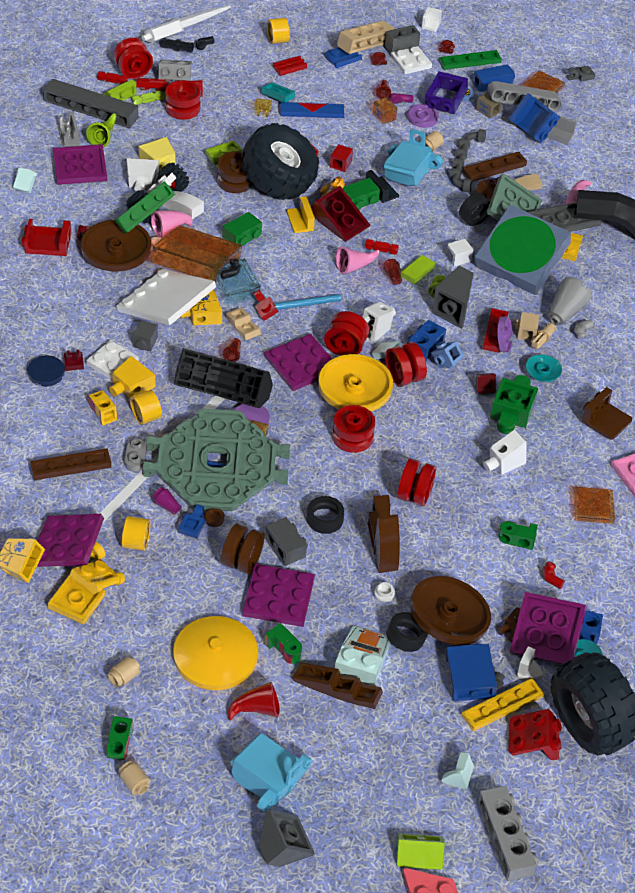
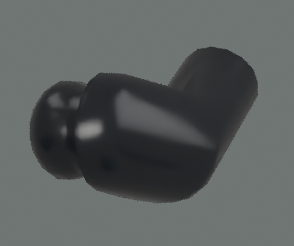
(203, 42)
(232, 271)

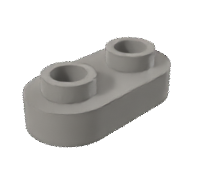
(135, 454)

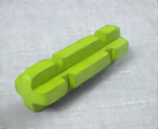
(147, 98)

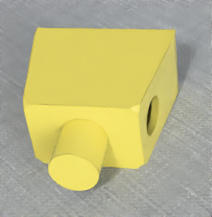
(158, 150)

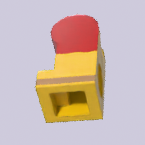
(103, 407)

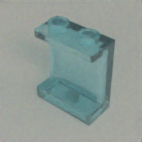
(240, 287)

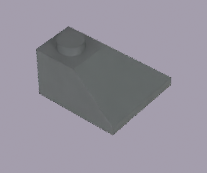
(283, 839)

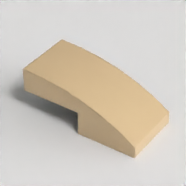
(530, 182)
(242, 323)

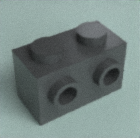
(402, 38)
(286, 541)

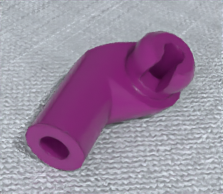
(399, 98)

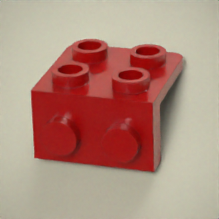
(535, 732)

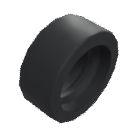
(470, 204)
(325, 526)
(401, 641)

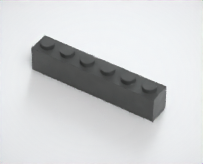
(90, 103)

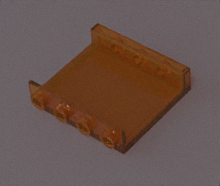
(194, 252)

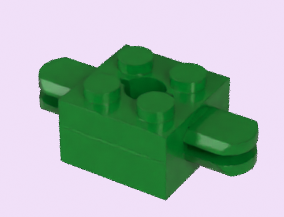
(513, 403)

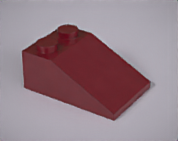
(339, 214)

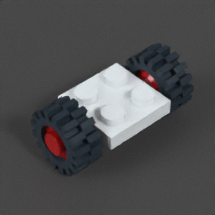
(171, 175)

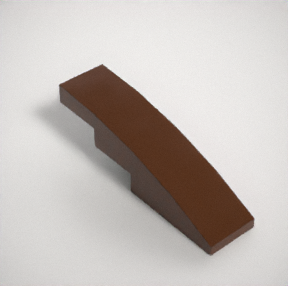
(342, 687)

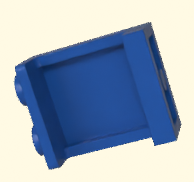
(534, 118)
(471, 672)

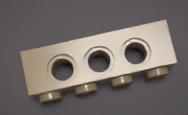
(364, 37)

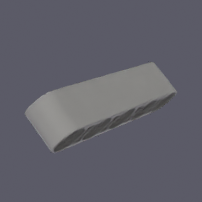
(514, 94)

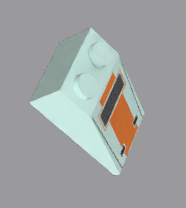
(363, 655)

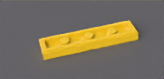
(502, 704)

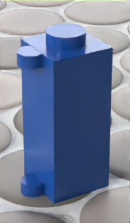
(484, 77)

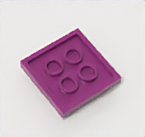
(80, 164)
(298, 361)
(69, 539)
(279, 595)
(549, 627)

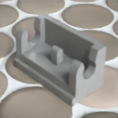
(68, 131)

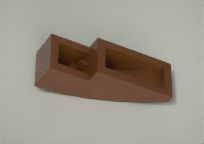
(380, 508)
(387, 543)

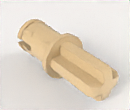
(543, 335)

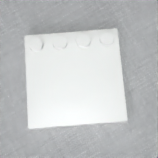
(166, 296)

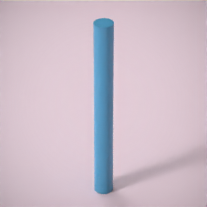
(309, 301)

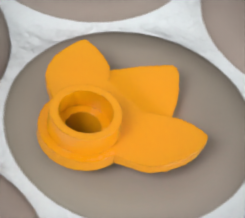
(328, 187)

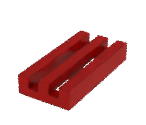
(289, 65)

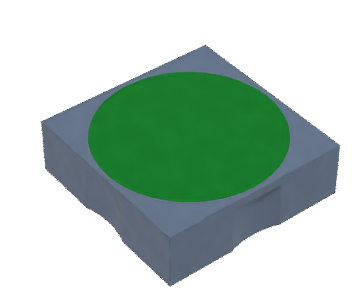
(523, 249)

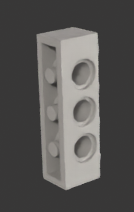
(514, 865)

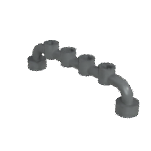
(462, 155)

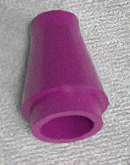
(166, 500)

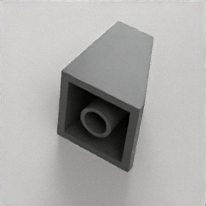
(453, 296)

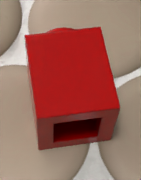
(341, 158)

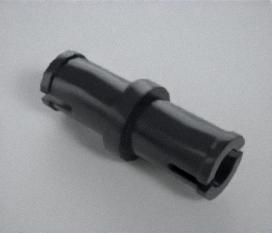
(177, 45)

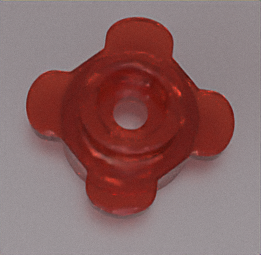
(447, 46)
(379, 58)

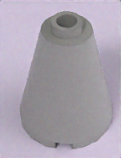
(568, 300)

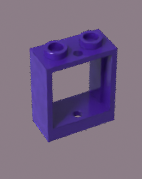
(442, 80)

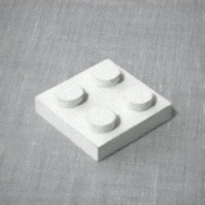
(411, 60)
(109, 358)

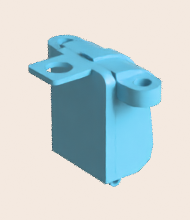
(410, 160)
(268, 770)

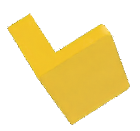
(301, 218)

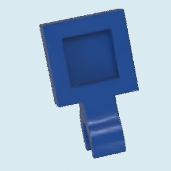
(193, 524)

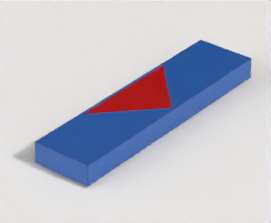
(320, 110)

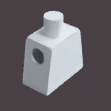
(142, 173)
(379, 320)
(507, 454)

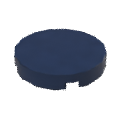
(46, 370)

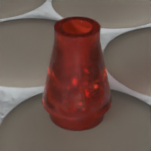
(383, 90)
(392, 269)
(232, 350)

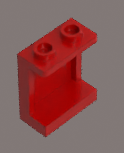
(46, 239)

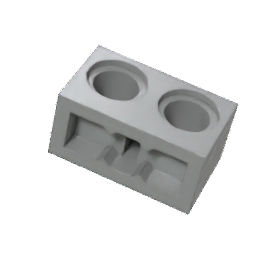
(175, 70)

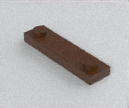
(494, 166)
(70, 464)

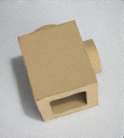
(527, 326)

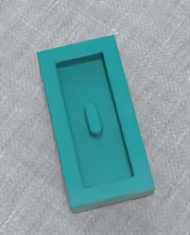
(278, 92)

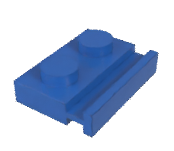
(341, 58)

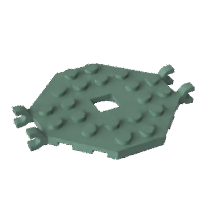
(229, 432)

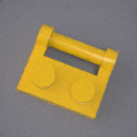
(96, 576)

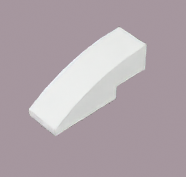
(185, 203)

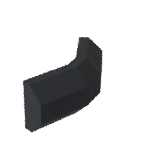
(607, 206)
(223, 378)

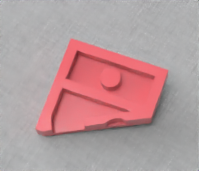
(427, 883)

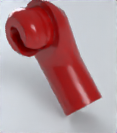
(550, 576)

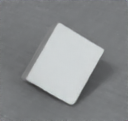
(431, 19)
(461, 252)

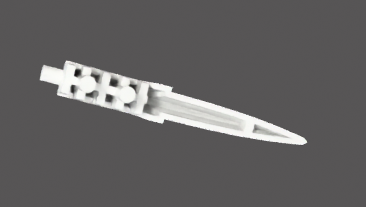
(179, 24)

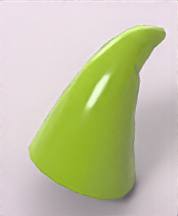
(101, 133)

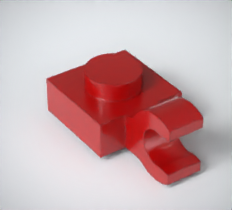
(266, 306)

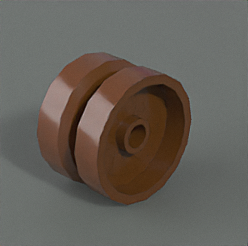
(231, 174)
(242, 548)

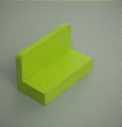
(123, 91)
(420, 851)

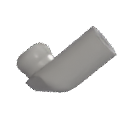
(580, 327)

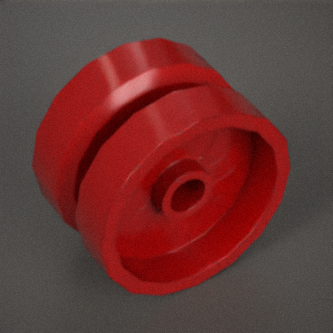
(133, 58)
(183, 99)
(346, 333)
(406, 364)
(353, 428)
(416, 482)

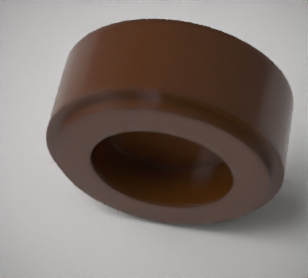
(214, 517)

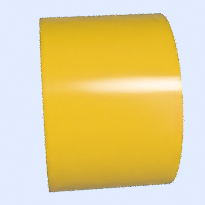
(278, 30)
(146, 407)
(136, 533)

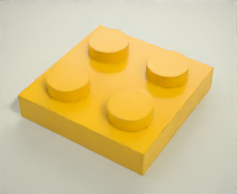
(75, 601)

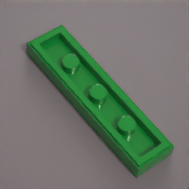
(470, 59)
(145, 207)

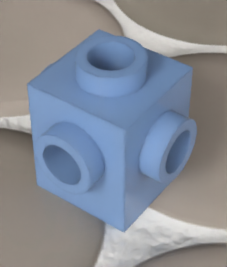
(447, 354)

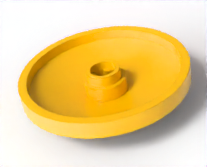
(355, 381)
(215, 653)

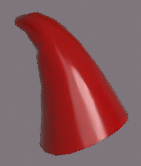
(260, 700)

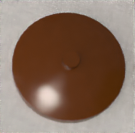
(113, 250)
(450, 610)

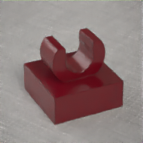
(73, 360)
(486, 383)

